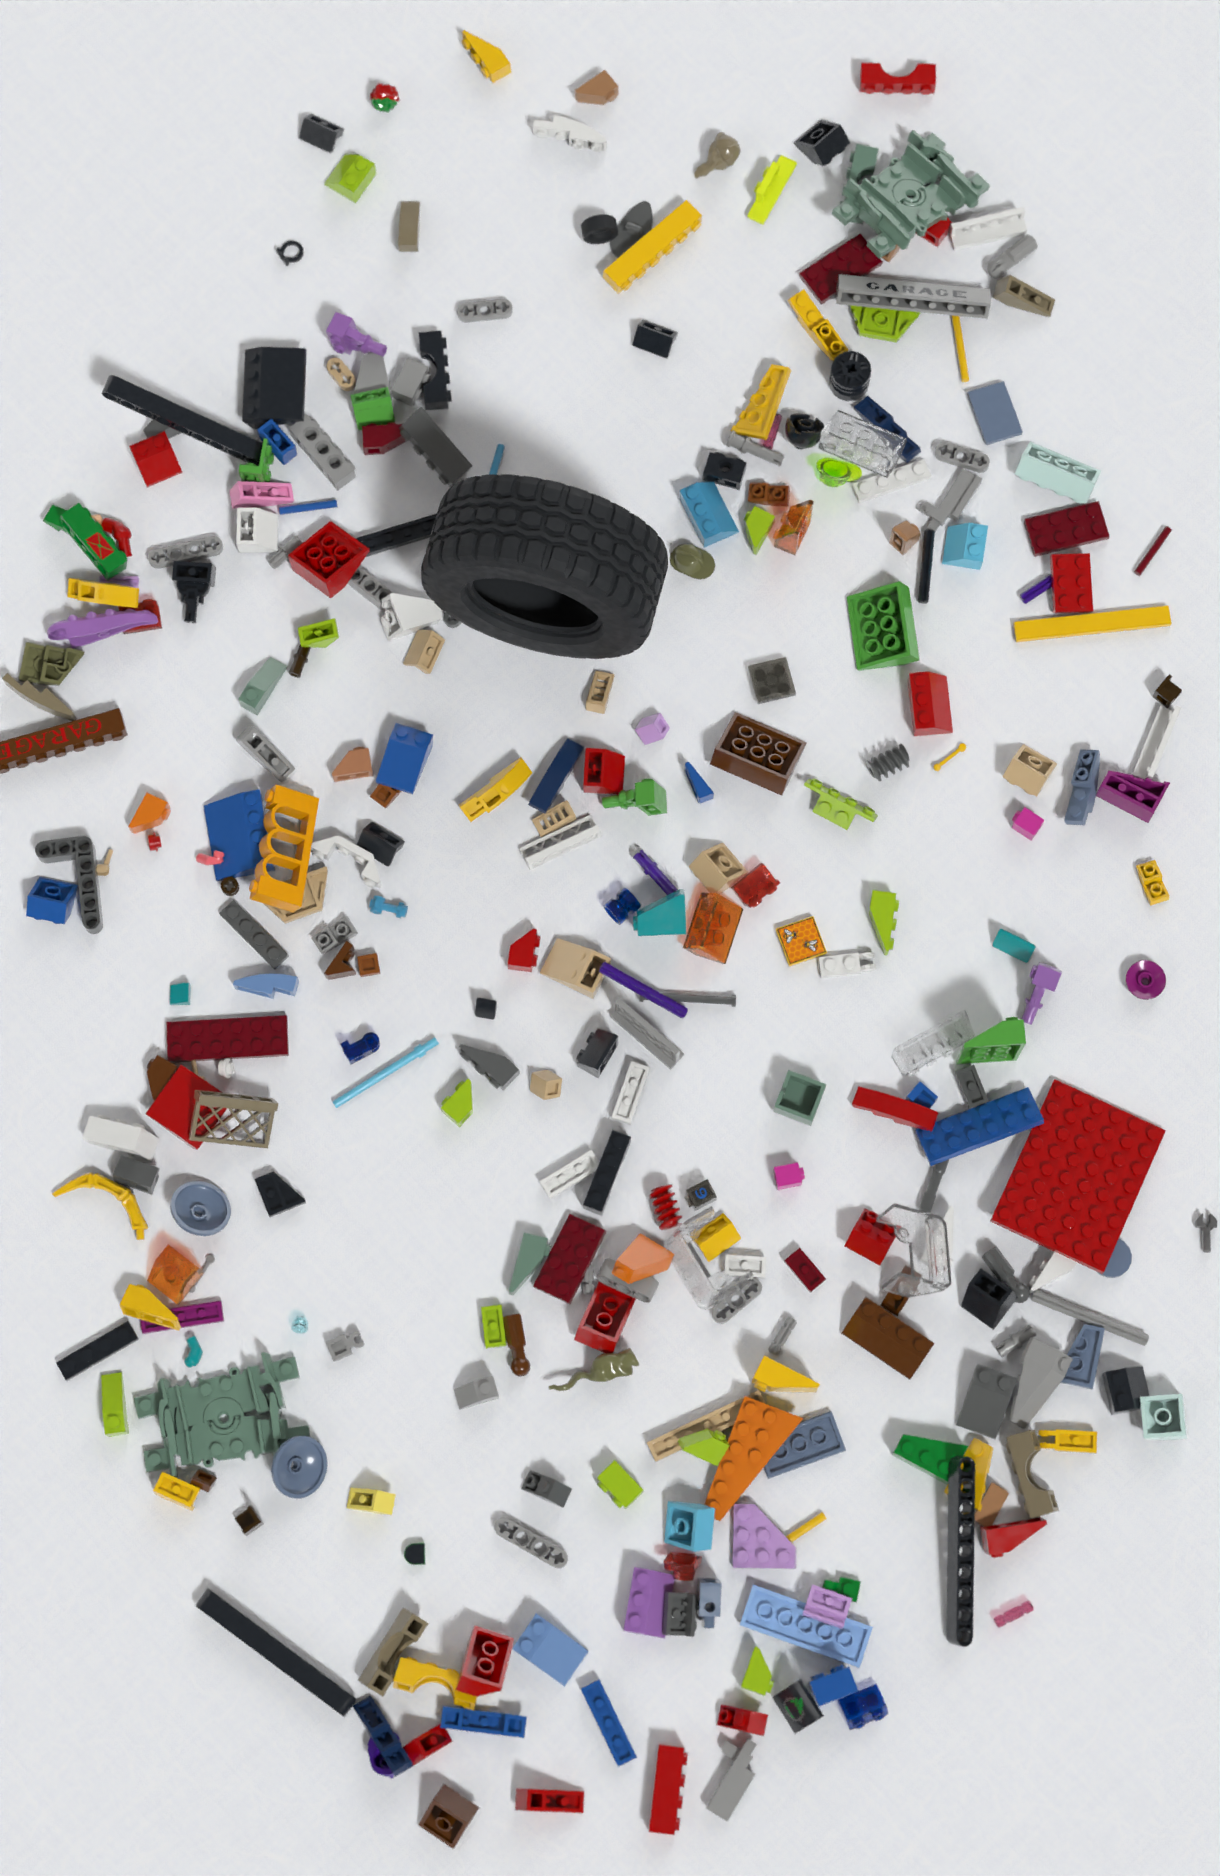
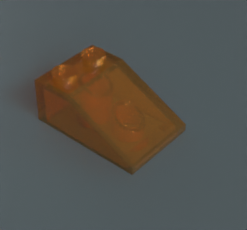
(793, 527)

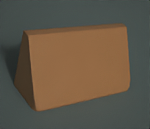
(991, 1505)

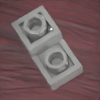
(335, 935)

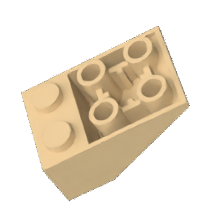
(575, 967)

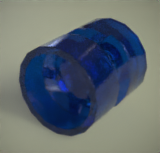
(621, 906)

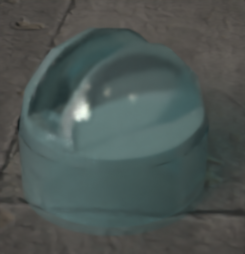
(299, 1324)

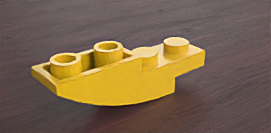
(816, 326)
(103, 593)
(497, 791)

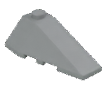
(1041, 1374)

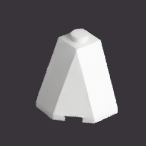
(408, 614)

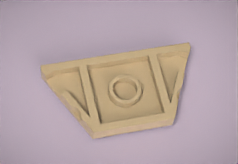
(312, 898)

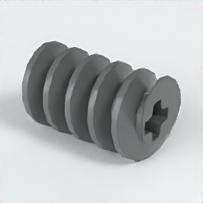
(888, 762)

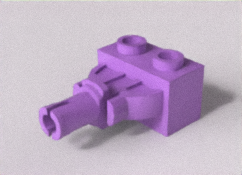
(346, 338)
(1044, 978)

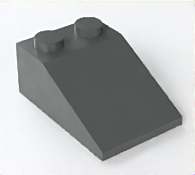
(986, 1401)

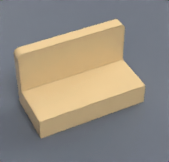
(424, 650)

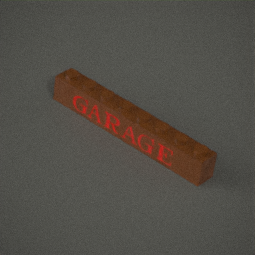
(62, 739)

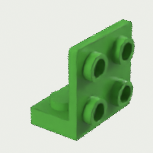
(373, 407)
(261, 473)

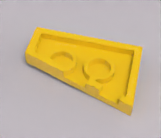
(982, 1456)

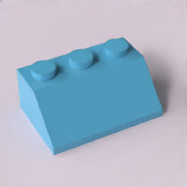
(707, 512)

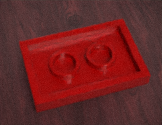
(1071, 583)

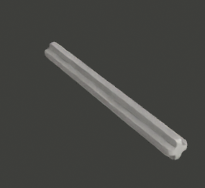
(1090, 1317)

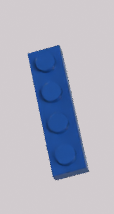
(608, 1723)

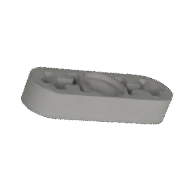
(480, 317)
(958, 449)
(728, 1314)

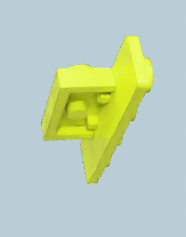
(771, 188)

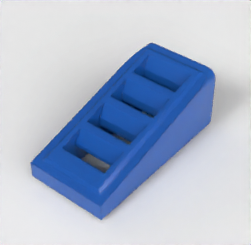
(699, 786)

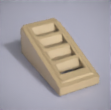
(596, 703)
(550, 813)

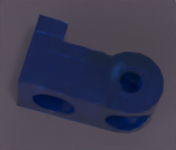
(362, 1048)

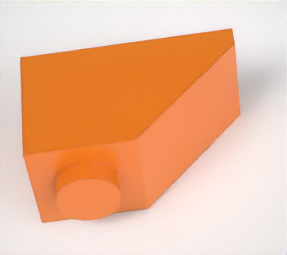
(149, 814)

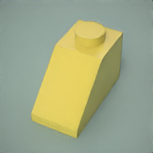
(371, 1501)

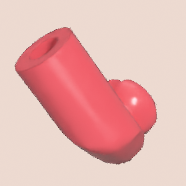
(209, 860)

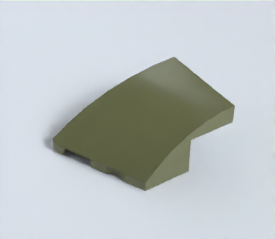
(47, 663)

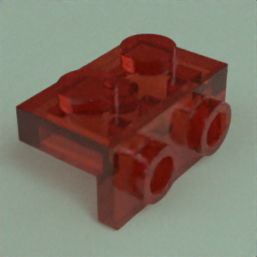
(755, 886)

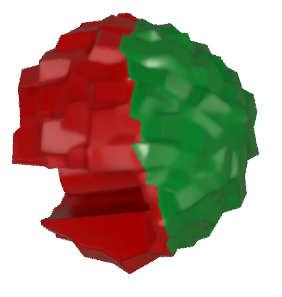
(384, 97)

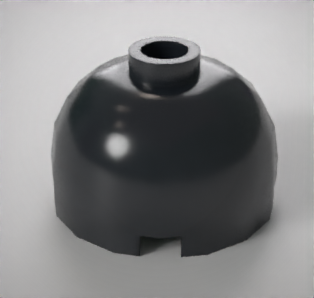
(803, 431)

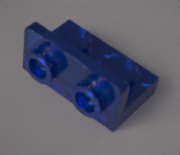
(863, 1707)

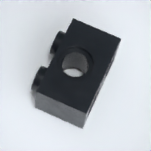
(732, 478)

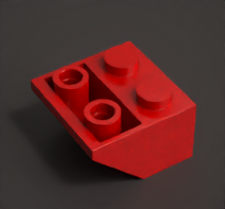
(603, 771)
(871, 1237)

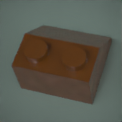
(448, 1816)

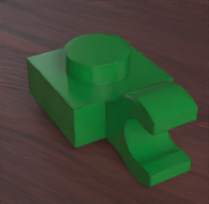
(845, 1587)

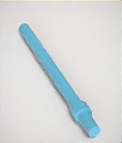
(419, 1051)

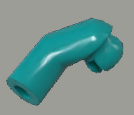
(195, 1352)

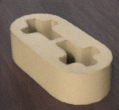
(338, 377)

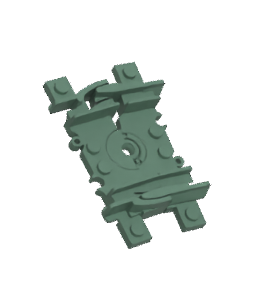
(886, 203)
(202, 1411)

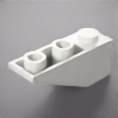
(1051, 1270)

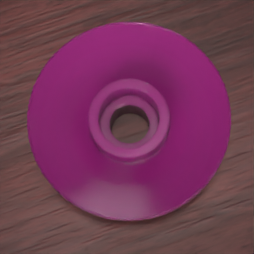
(1145, 970)

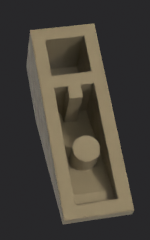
(1023, 296)

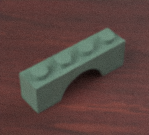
(863, 164)

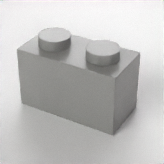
(410, 382)

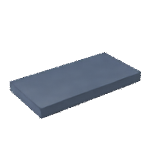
(807, 1444)

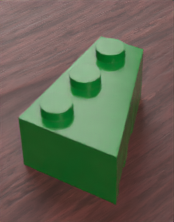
(928, 1455)

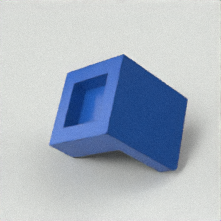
(922, 1096)

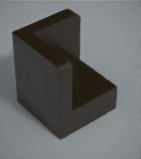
(1167, 692)
(249, 1521)

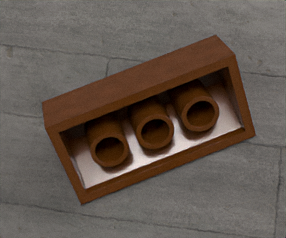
(887, 1338)

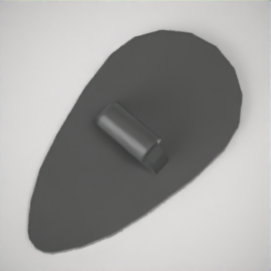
(632, 228)

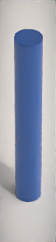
(308, 507)

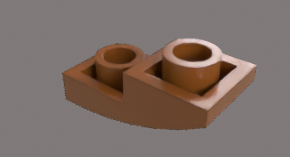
(768, 495)

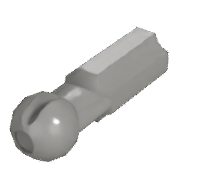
(1012, 256)

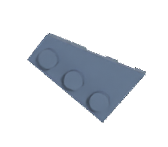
(1085, 1357)

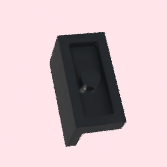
(320, 132)
(654, 338)
(380, 843)

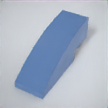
(268, 984)

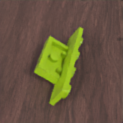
(836, 807)

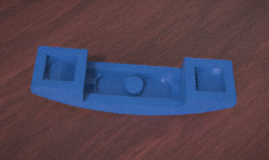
(483, 1722)

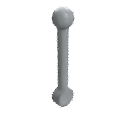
(210, 1259)

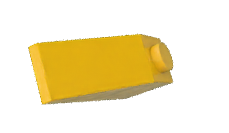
(144, 1305)

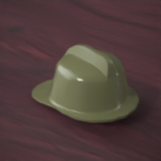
(692, 561)

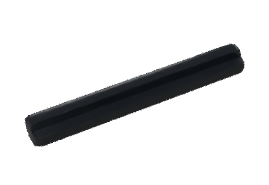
(926, 566)

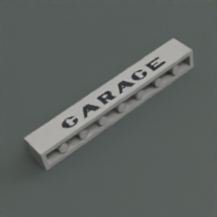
(913, 296)

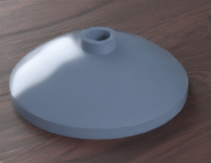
(203, 1200)
(307, 1470)

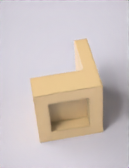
(545, 1084)

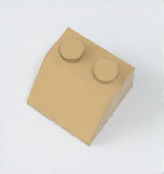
(1029, 770)
(717, 868)

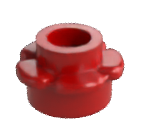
(154, 842)

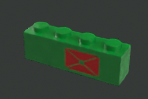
(93, 541)

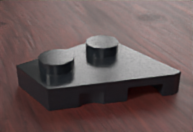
(277, 1194)

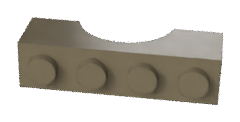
(1023, 1449)
(380, 1669)

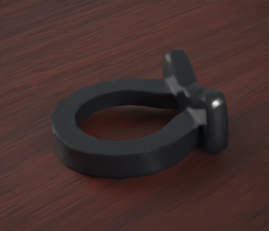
(280, 252)

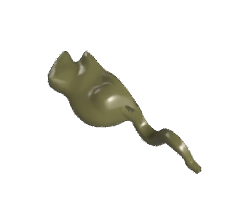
(604, 1368)

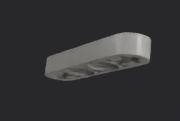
(185, 549)
(529, 1546)

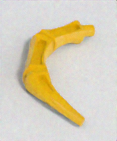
(121, 1193)

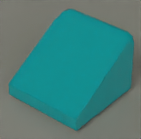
(180, 994)

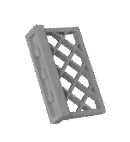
(646, 1034)

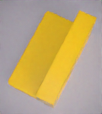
(717, 1237)
(176, 1491)

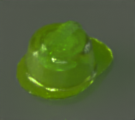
(836, 473)

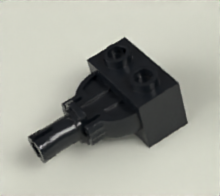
(193, 584)

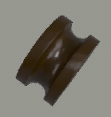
(226, 881)

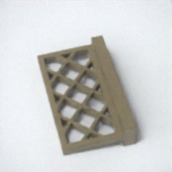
(232, 1101)

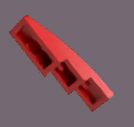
(895, 1108)

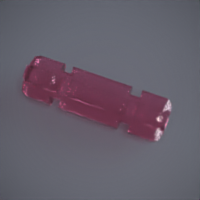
(773, 432)
(1013, 1614)

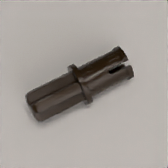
(300, 659)

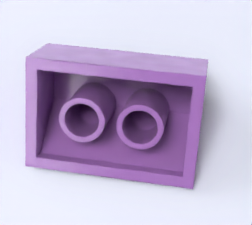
(646, 1602)

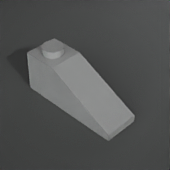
(265, 753)

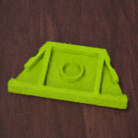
(882, 323)

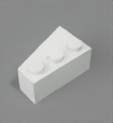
(120, 1136)

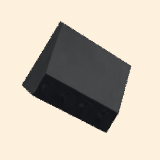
(274, 385)

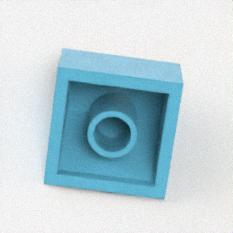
(965, 545)
(689, 1525)

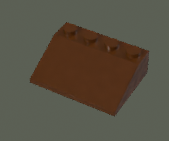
(758, 753)

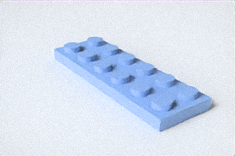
(783, 1620)

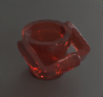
(683, 1565)

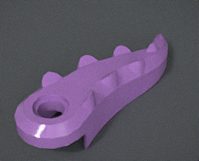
(98, 627)

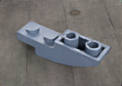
(1084, 787)

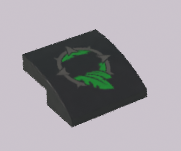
(798, 1706)

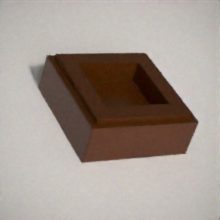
(203, 1480)

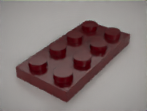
(849, 259)
(1066, 528)
(569, 1259)

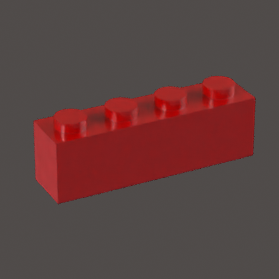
(666, 1790)

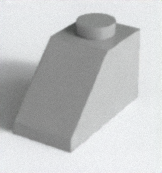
(476, 1392)

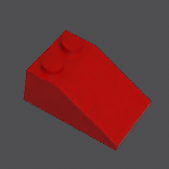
(604, 1318)

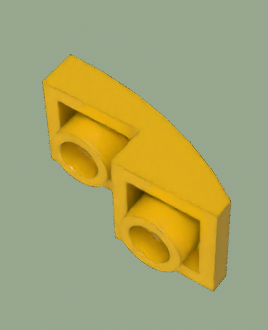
(1152, 882)

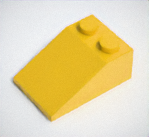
(779, 1378)

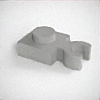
(341, 1347)

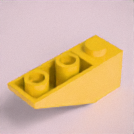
(490, 58)

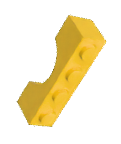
(413, 1674)

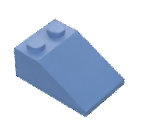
(550, 1649)

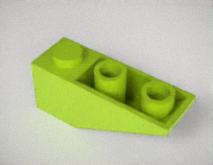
(881, 914)

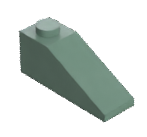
(261, 686)
(530, 1257)

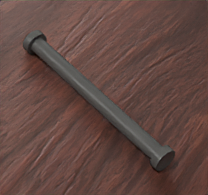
(699, 999)

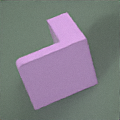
(652, 728)

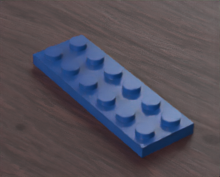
(980, 1126)

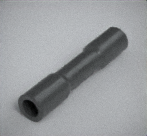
(930, 1194)

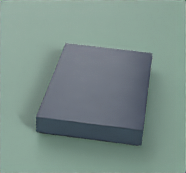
(994, 413)

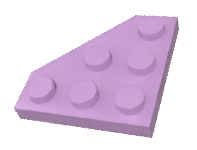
(759, 1542)

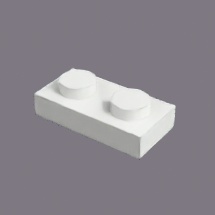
(740, 1265)

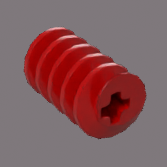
(665, 1207)

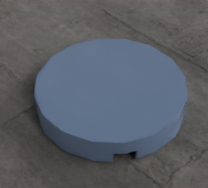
(1119, 1260)

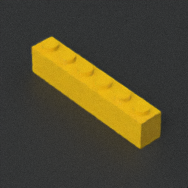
(652, 247)

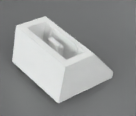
(256, 530)

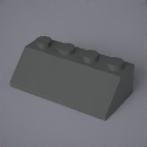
(435, 447)

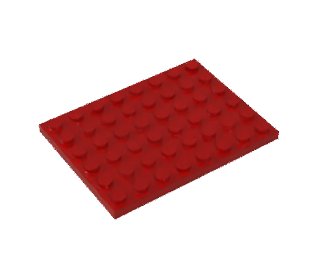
(1078, 1176)

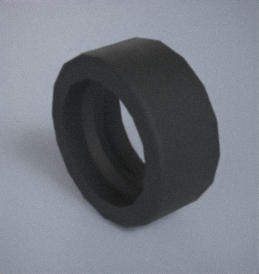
(599, 229)

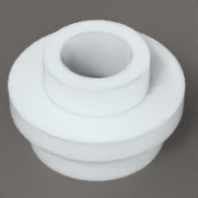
(226, 1068)

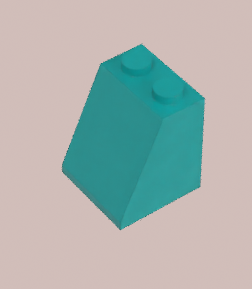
(663, 916)

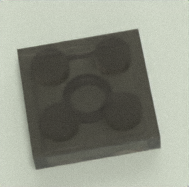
(771, 680)

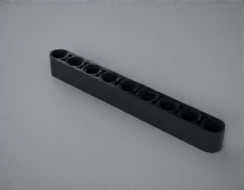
(182, 419)
(965, 1561)
(276, 1652)

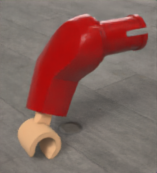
(118, 530)

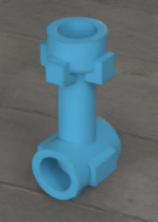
(377, 905)

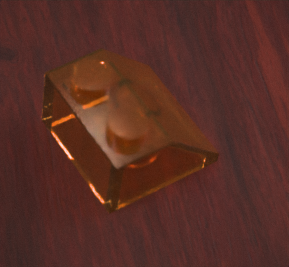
(174, 1274)

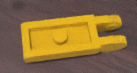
(1070, 1440)

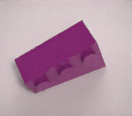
(1132, 794)

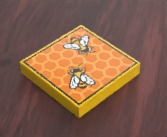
(801, 941)

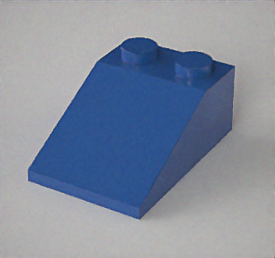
(404, 758)

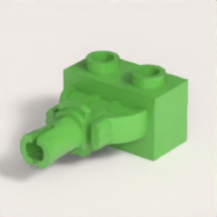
(646, 796)

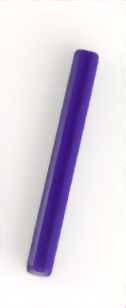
(643, 990)

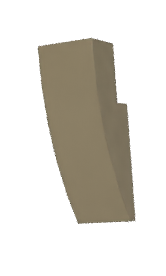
(409, 227)

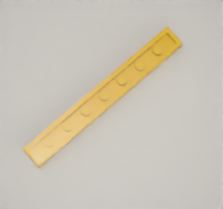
(1092, 623)

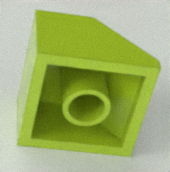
(351, 176)

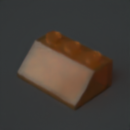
(713, 927)

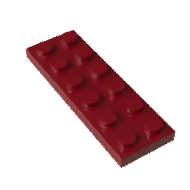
(227, 1038)

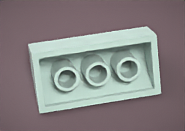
(1057, 473)

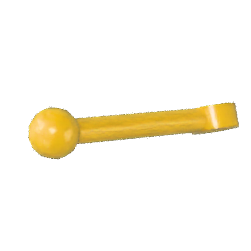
(961, 748)

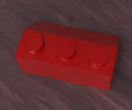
(929, 704)
(484, 1662)

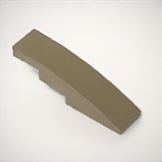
(45, 700)

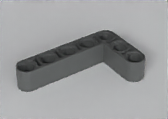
(83, 875)

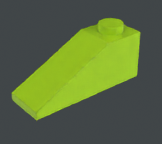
(114, 1405)

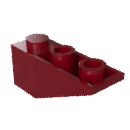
(381, 438)

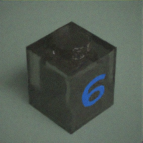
(700, 1195)

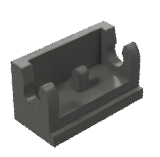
(136, 1174)

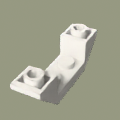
(326, 847)

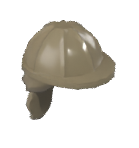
(721, 154)

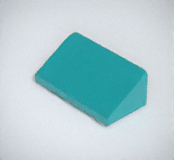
(1013, 945)

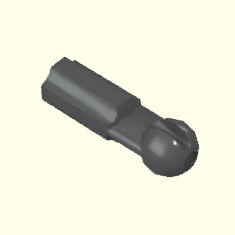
(1005, 1272)

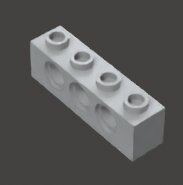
(337, 476)

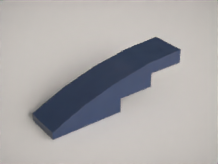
(876, 415)
(556, 775)
(382, 1735)

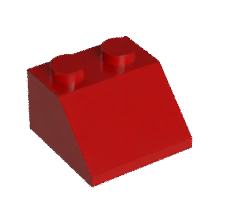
(155, 459)

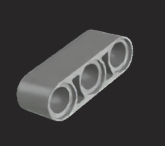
(365, 580)
(641, 1290)

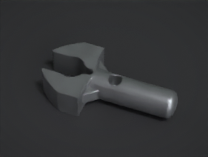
(1206, 1231)

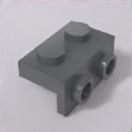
(680, 1614)

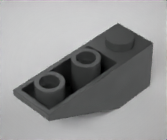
(495, 1066)

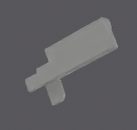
(954, 502)
(735, 1780)

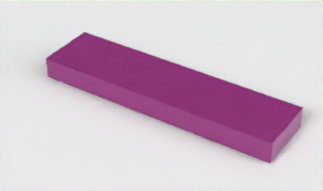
(190, 1316)

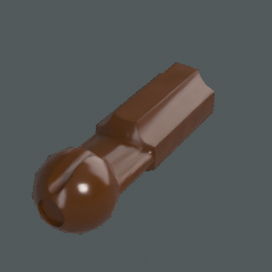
(516, 1341)

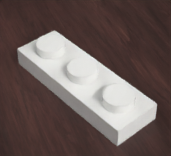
(630, 1093)
(570, 1174)

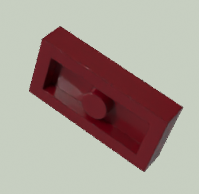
(804, 1270)

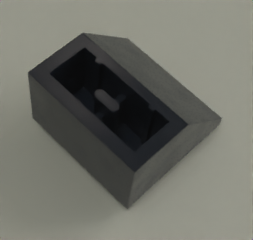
(988, 1298)

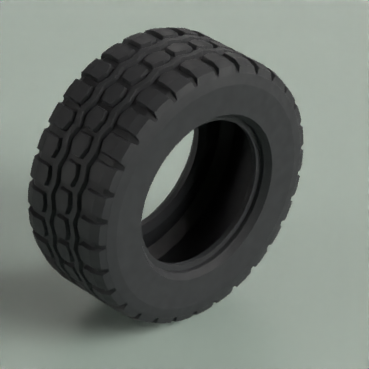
(545, 566)

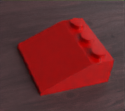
(328, 559)
(176, 1103)

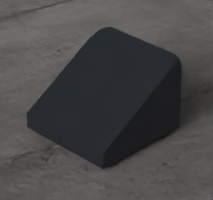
(486, 1008)

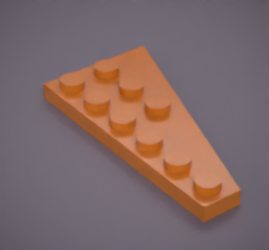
(752, 1443)

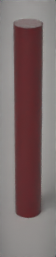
(1152, 551)

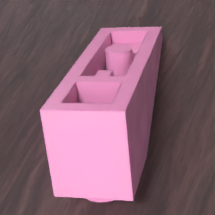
(260, 494)

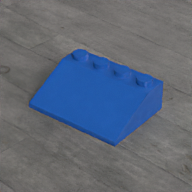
(236, 830)

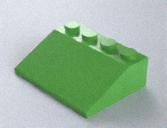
(883, 627)
(996, 1044)

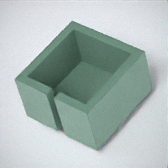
(799, 1097)

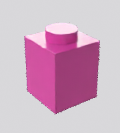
(1027, 823)
(788, 1176)

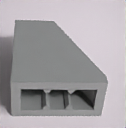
(372, 374)

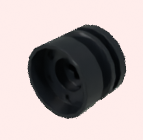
(846, 385)

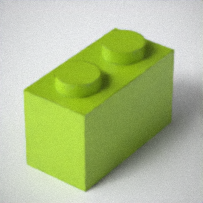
(619, 1484)

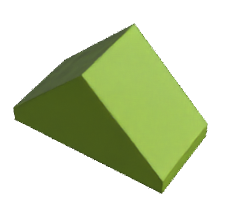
(318, 634)

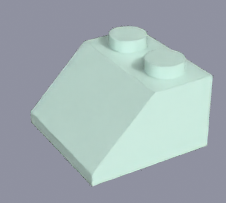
(1163, 1417)

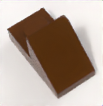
(338, 968)

